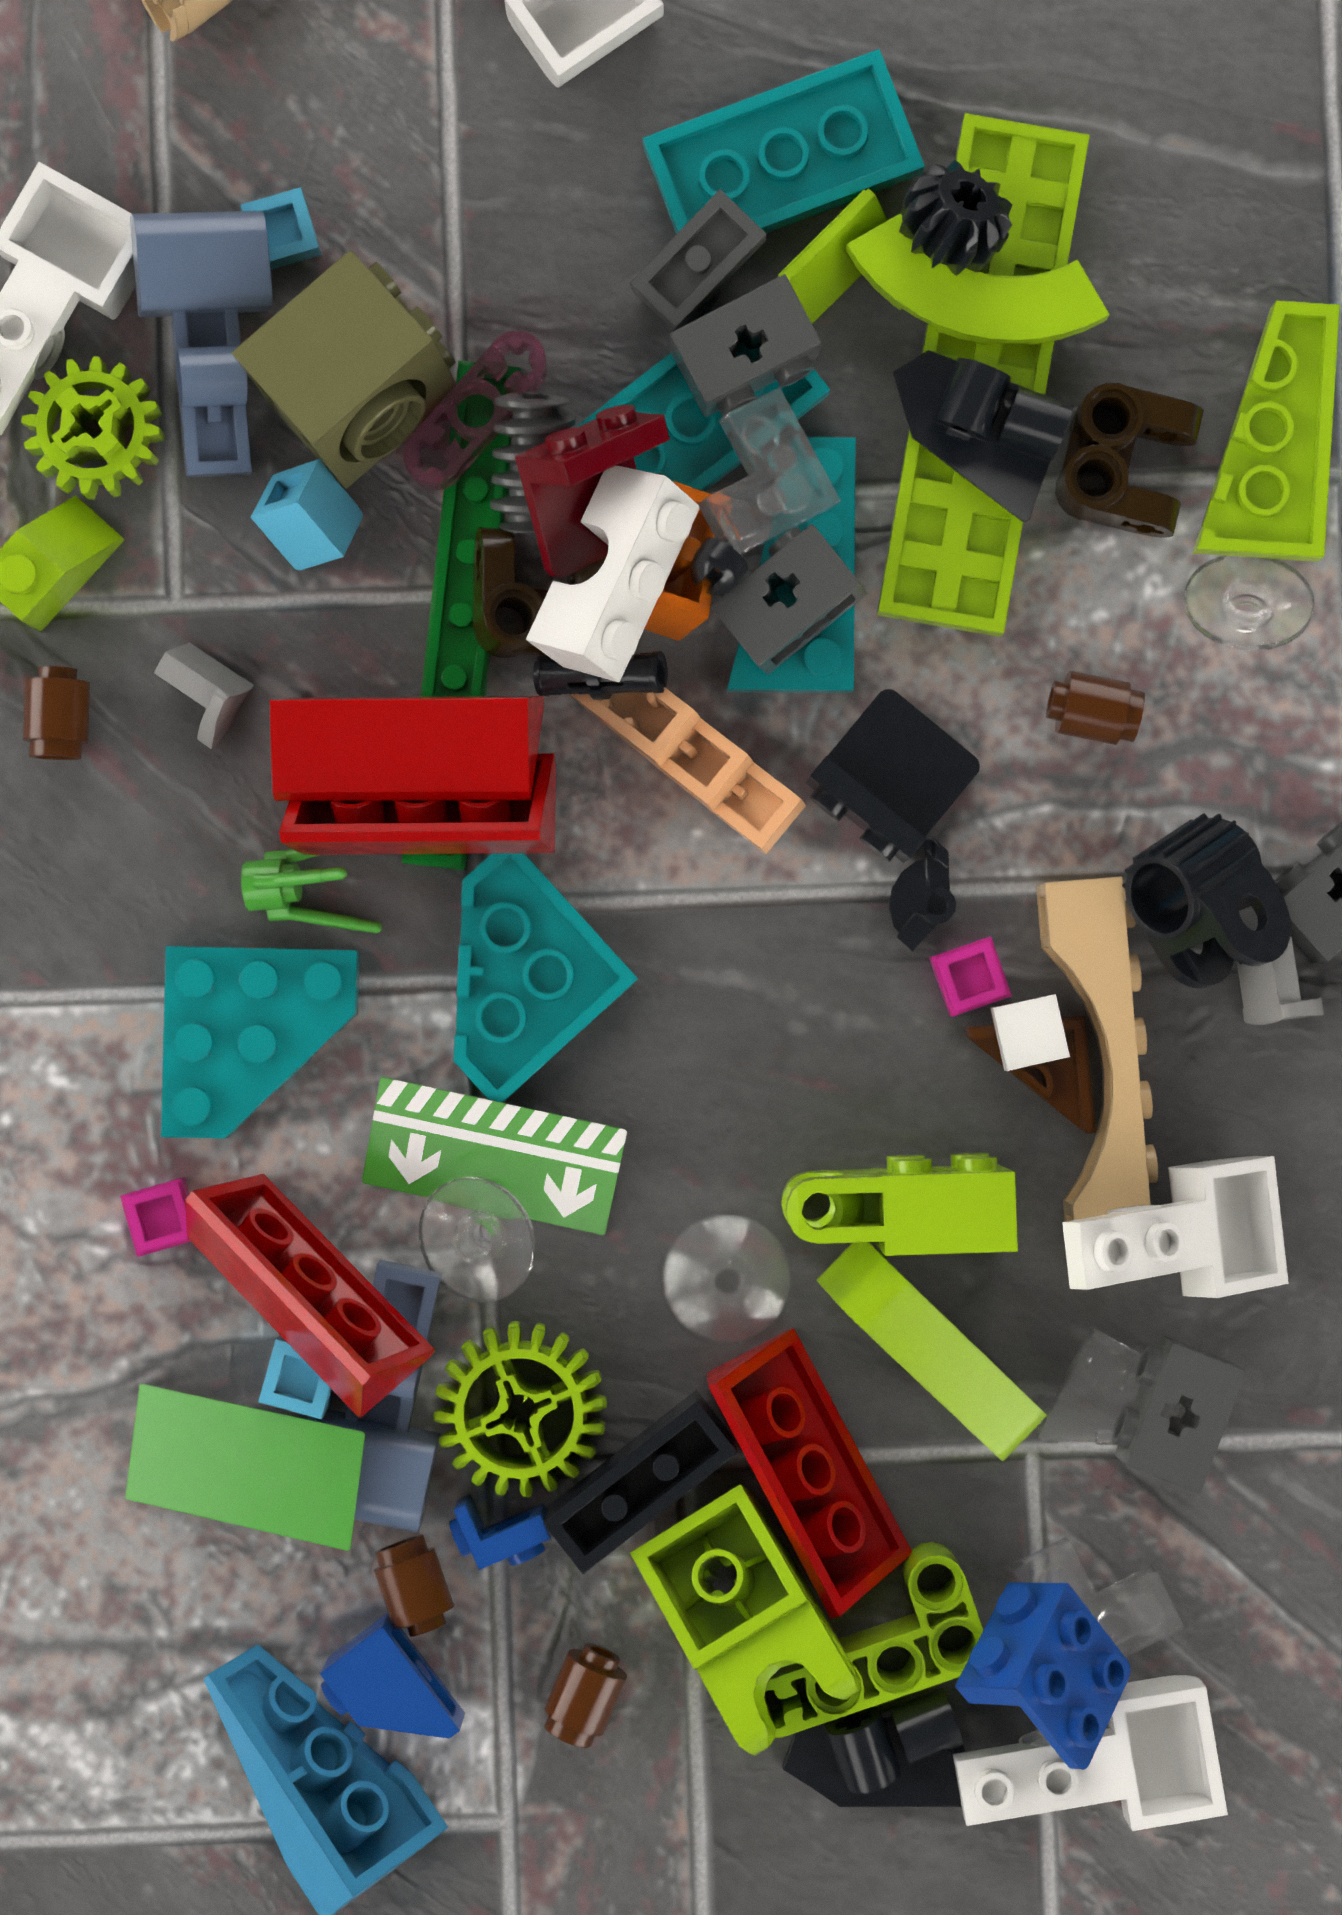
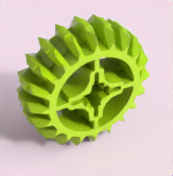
(541, 1460)

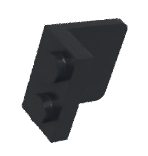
(893, 776)

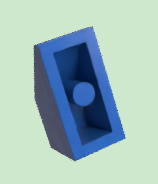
(389, 1684)

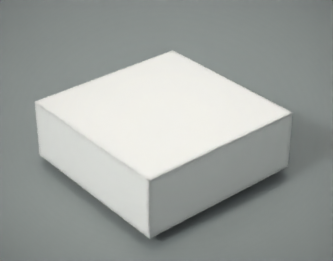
(1030, 1032)

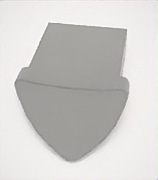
(209, 685)
(1273, 992)

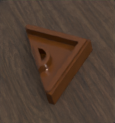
(1061, 1082)

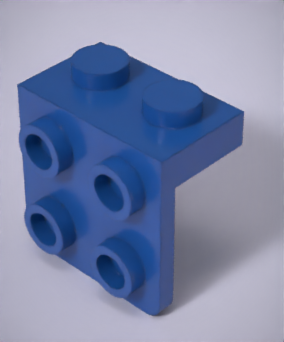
(1053, 1663)

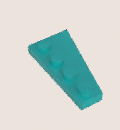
(827, 659)

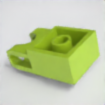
(911, 1206)
(756, 1627)

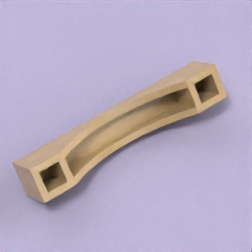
(1087, 938)

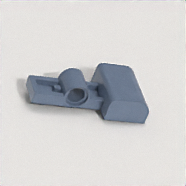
(203, 276)
(395, 1456)

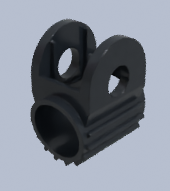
(1192, 893)

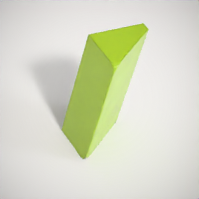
(823, 266)

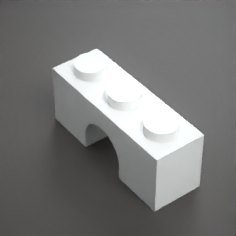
(600, 621)

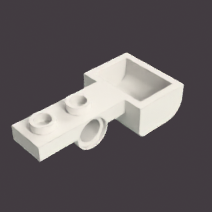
(577, 33)
(65, 251)
(1216, 1233)
(1151, 1757)

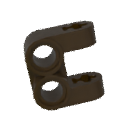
(1141, 416)
(496, 588)

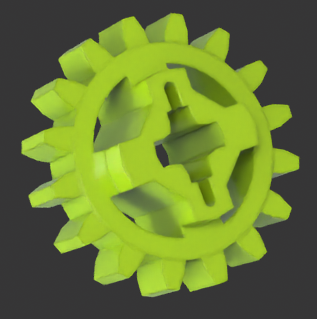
(73, 442)

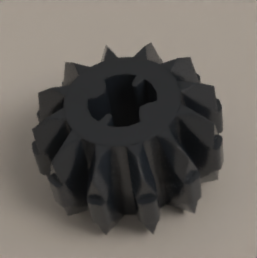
(955, 217)

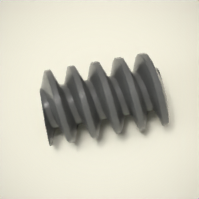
(532, 421)

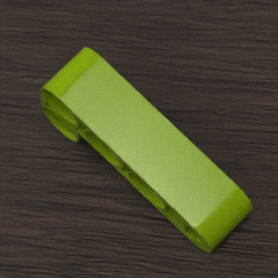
(931, 1348)
(915, 1632)

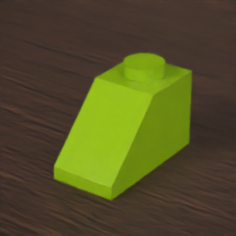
(53, 560)

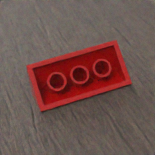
(404, 748)
(427, 825)
(305, 1289)
(809, 1469)

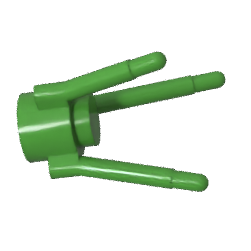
(276, 883)

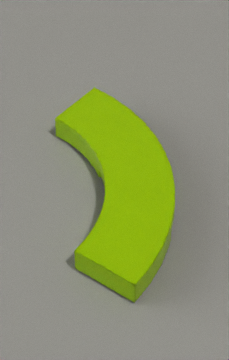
(977, 304)

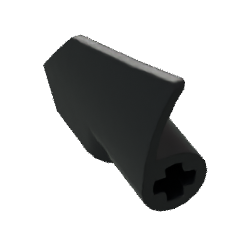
(983, 426)
(883, 1756)

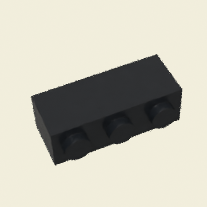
(639, 1482)

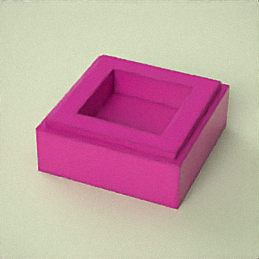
(970, 976)
(157, 1216)

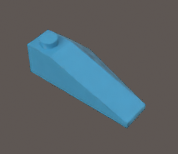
(325, 1793)

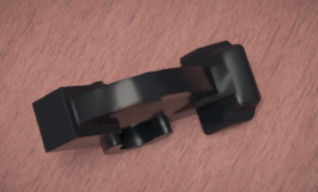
(922, 896)

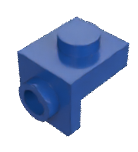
(514, 1538)

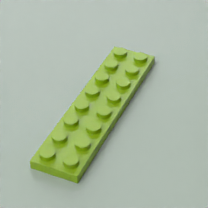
(948, 540)

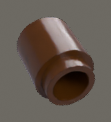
(1095, 708)
(56, 714)
(413, 1585)
(584, 1695)

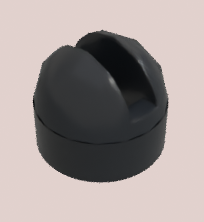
(719, 565)

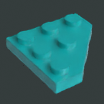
(524, 974)
(244, 1028)

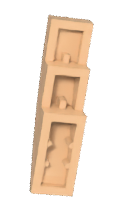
(700, 762)

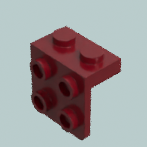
(565, 473)

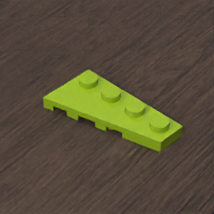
(1278, 454)

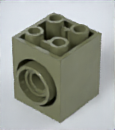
(349, 367)

